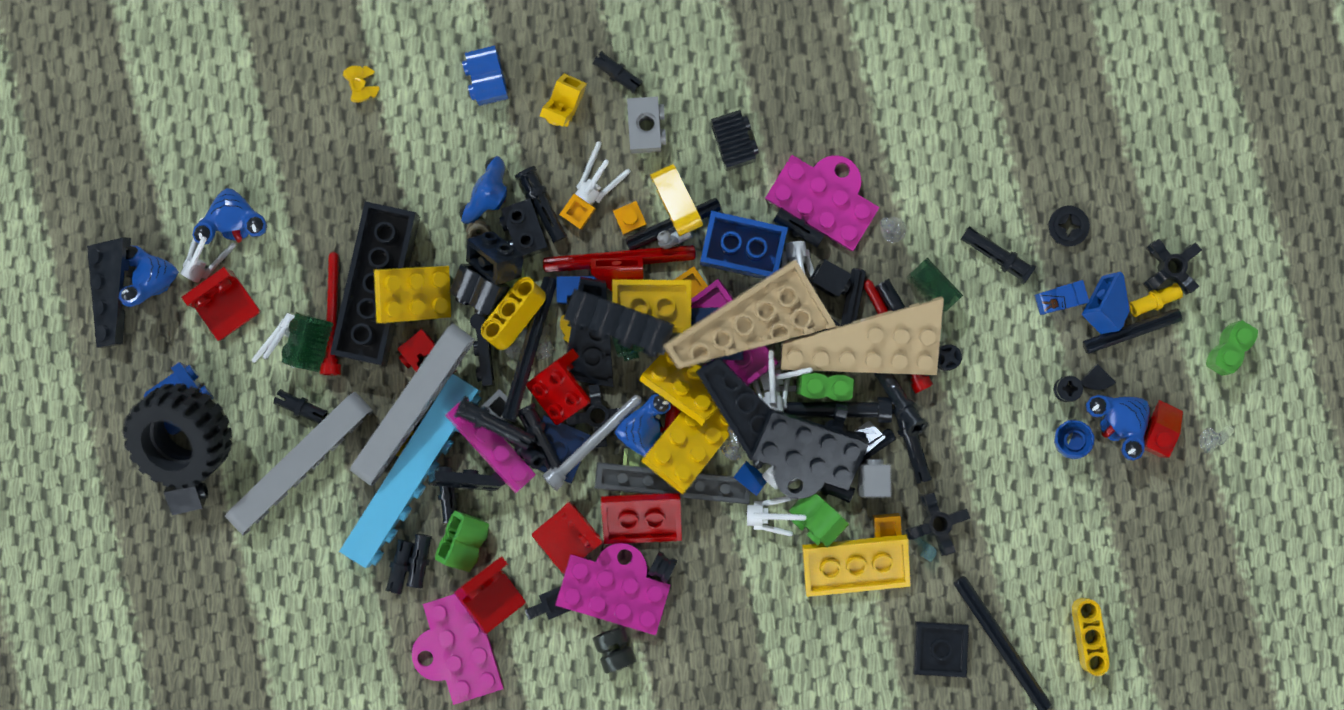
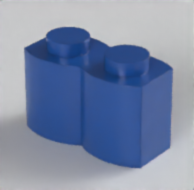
(486, 76)

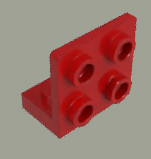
(222, 303)
(558, 390)
(566, 535)
(490, 596)

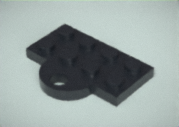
(807, 453)

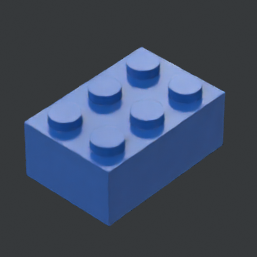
(743, 245)

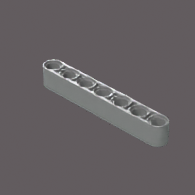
(412, 404)
(298, 462)

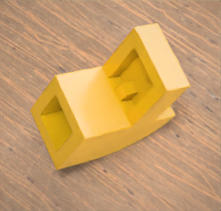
(563, 101)

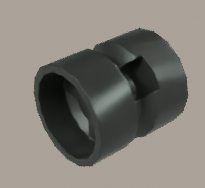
(619, 657)

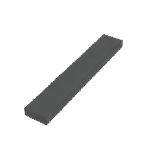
(646, 481)

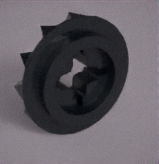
(1077, 218)

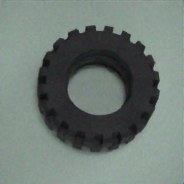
(159, 454)

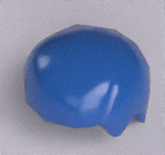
(1081, 440)

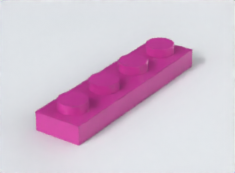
(495, 452)

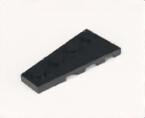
(107, 270)
(594, 353)
(736, 401)

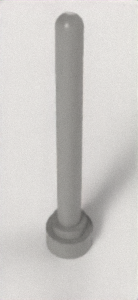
(557, 475)

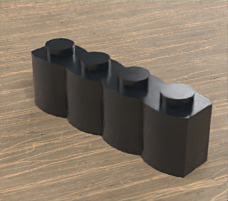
(619, 322)

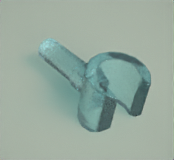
(928, 551)

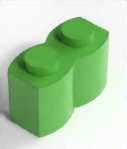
(1233, 344)
(821, 386)
(821, 521)
(462, 541)

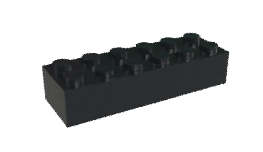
(382, 242)

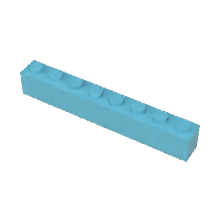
(407, 476)

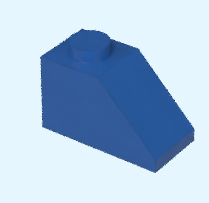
(1108, 304)

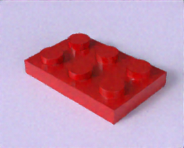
(641, 518)

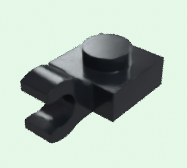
(547, 606)

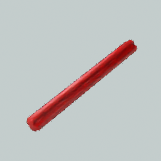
(650, 256)

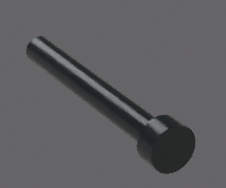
(881, 409)

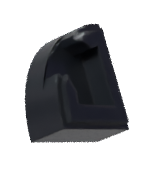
(1097, 379)

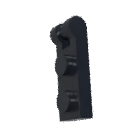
(482, 349)
(467, 480)

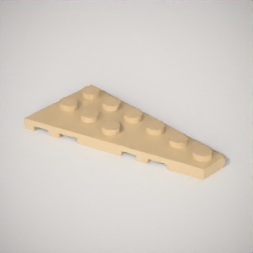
(763, 315)
(883, 343)

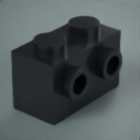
(523, 228)
(494, 258)

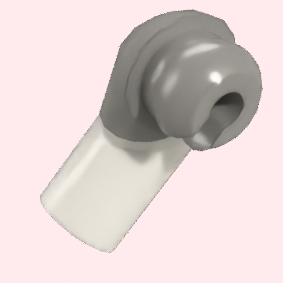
(669, 240)

